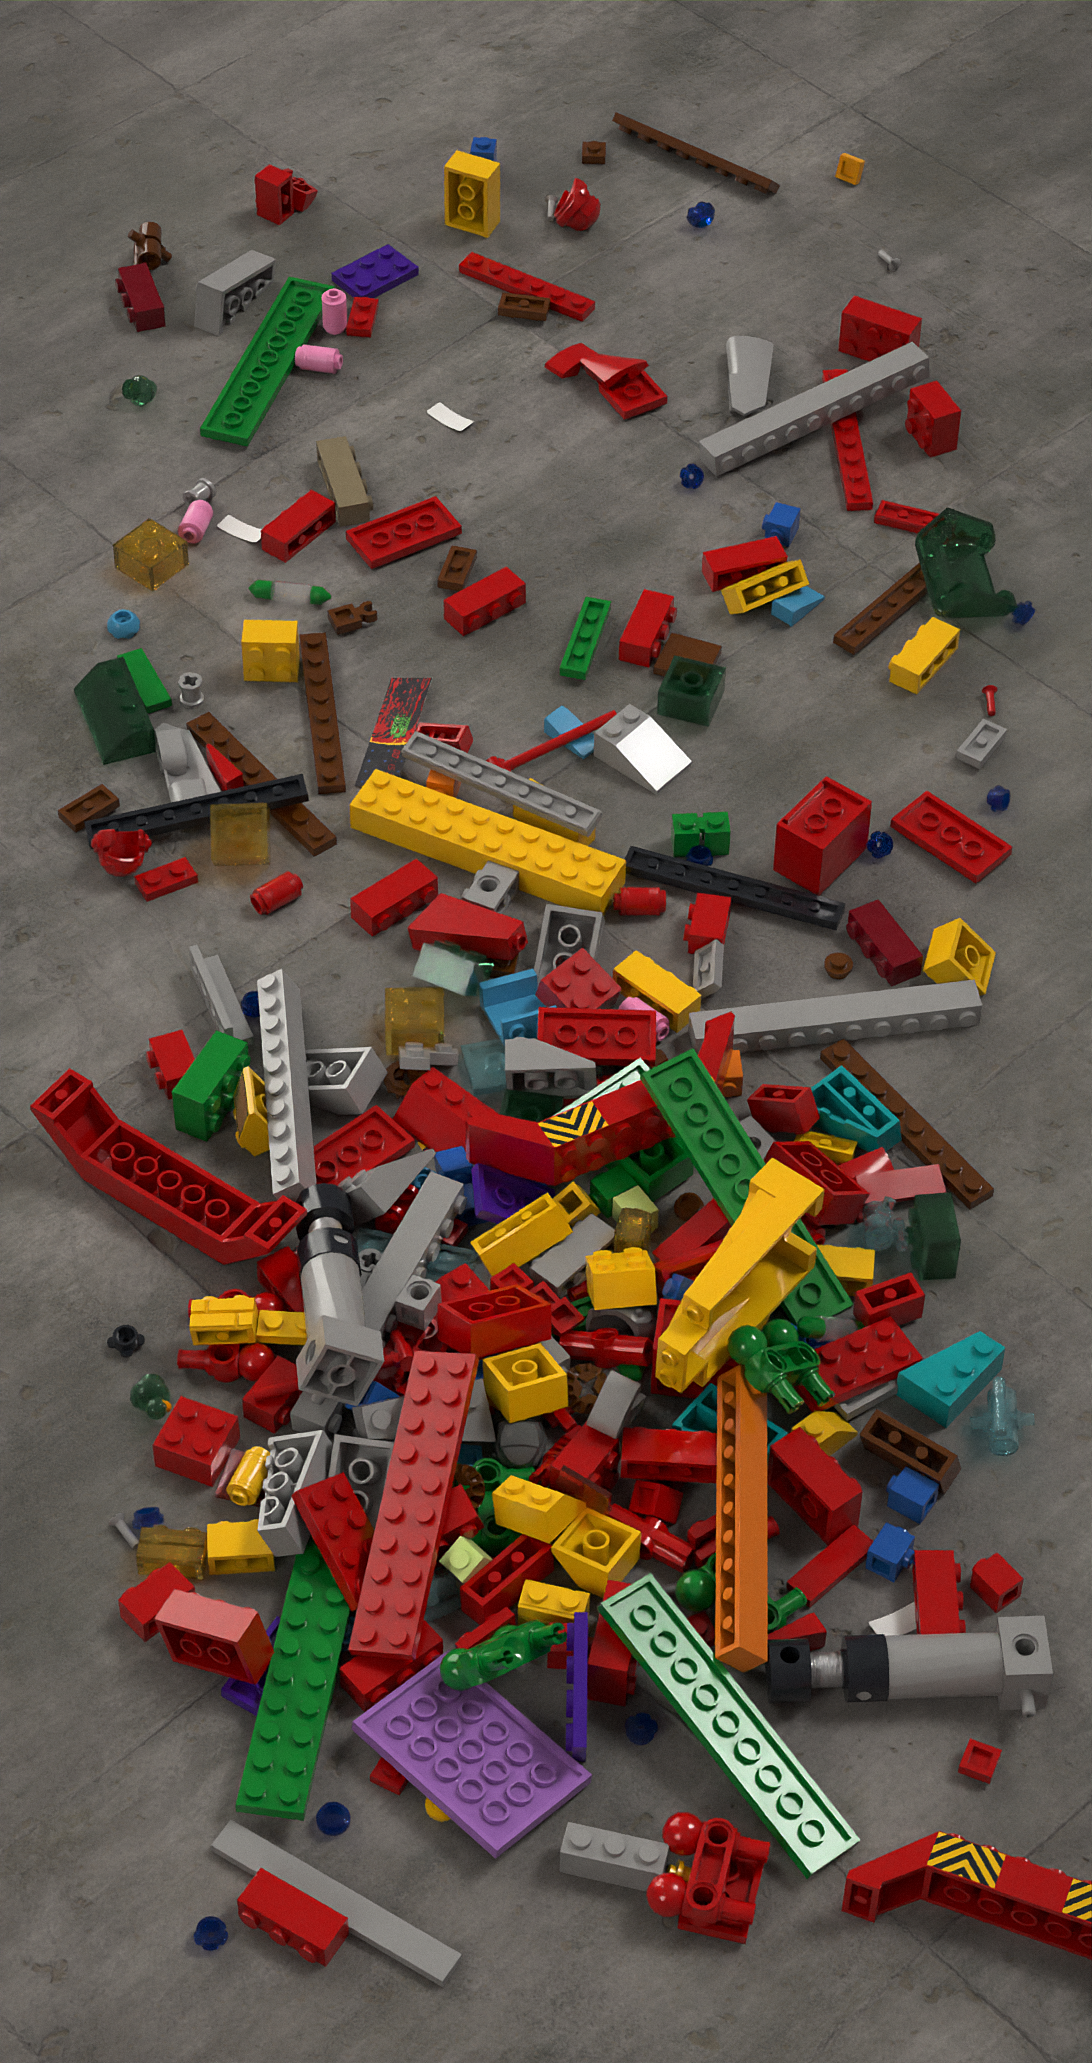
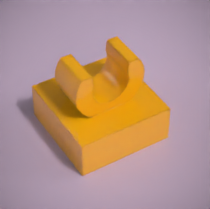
(850, 168)

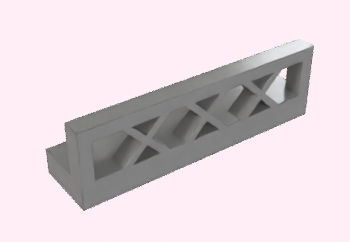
(219, 996)

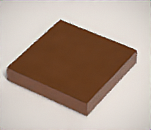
(687, 648)

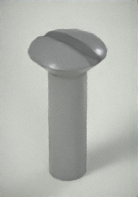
(551, 200)
(894, 264)
(118, 1521)

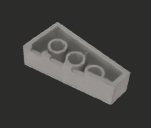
(231, 290)
(382, 1417)
(292, 1465)

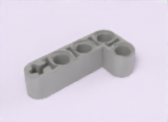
(616, 1405)

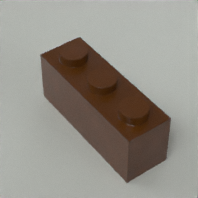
(908, 1448)

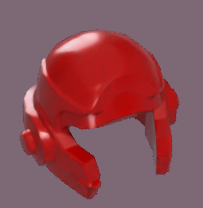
(577, 207)
(121, 851)

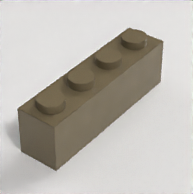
(344, 481)

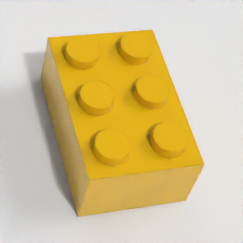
(472, 193)

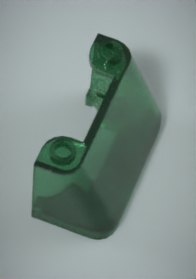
(956, 569)

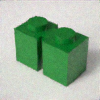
(687, 830)

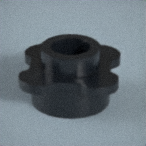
(122, 1334)

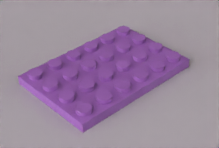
(472, 1756)

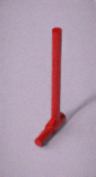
(552, 744)
(400, 1357)

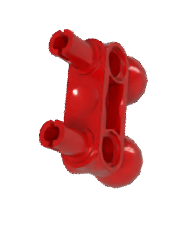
(232, 1361)
(671, 1895)

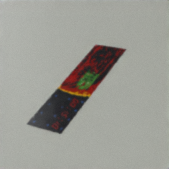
(394, 727)

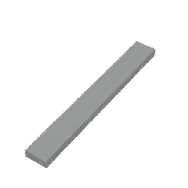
(502, 784)
(365, 1918)

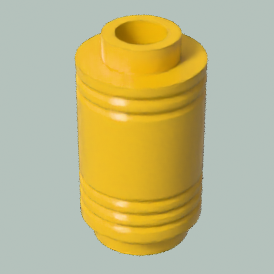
(248, 1477)

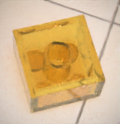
(151, 554)
(240, 834)
(413, 1016)

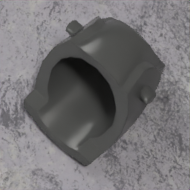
(627, 1320)
(519, 1443)

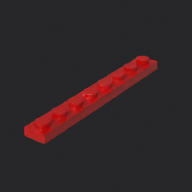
(850, 457)

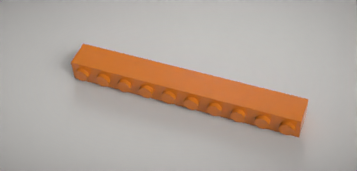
(741, 1523)

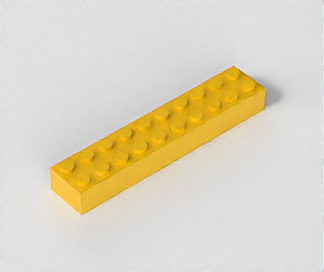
(472, 835)

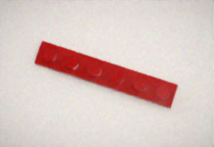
(520, 283)

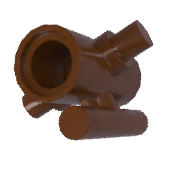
(148, 245)

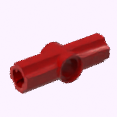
(608, 1347)
(657, 1540)

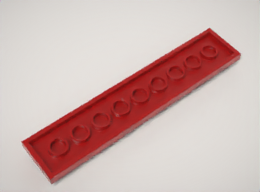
(414, 1506)

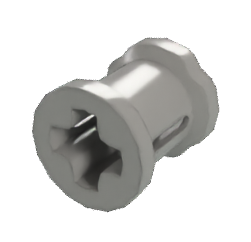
(202, 491)
(191, 693)

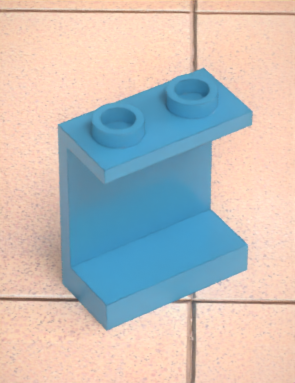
(512, 1004)

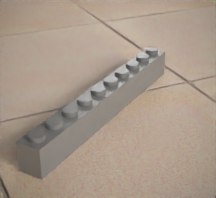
(814, 409)
(847, 1016)
(286, 1085)
(407, 1254)

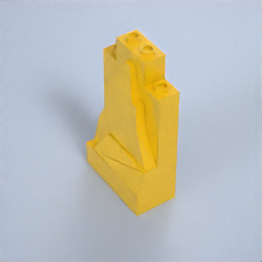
(743, 1279)

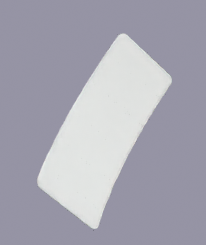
(449, 417)
(240, 529)
(896, 1623)

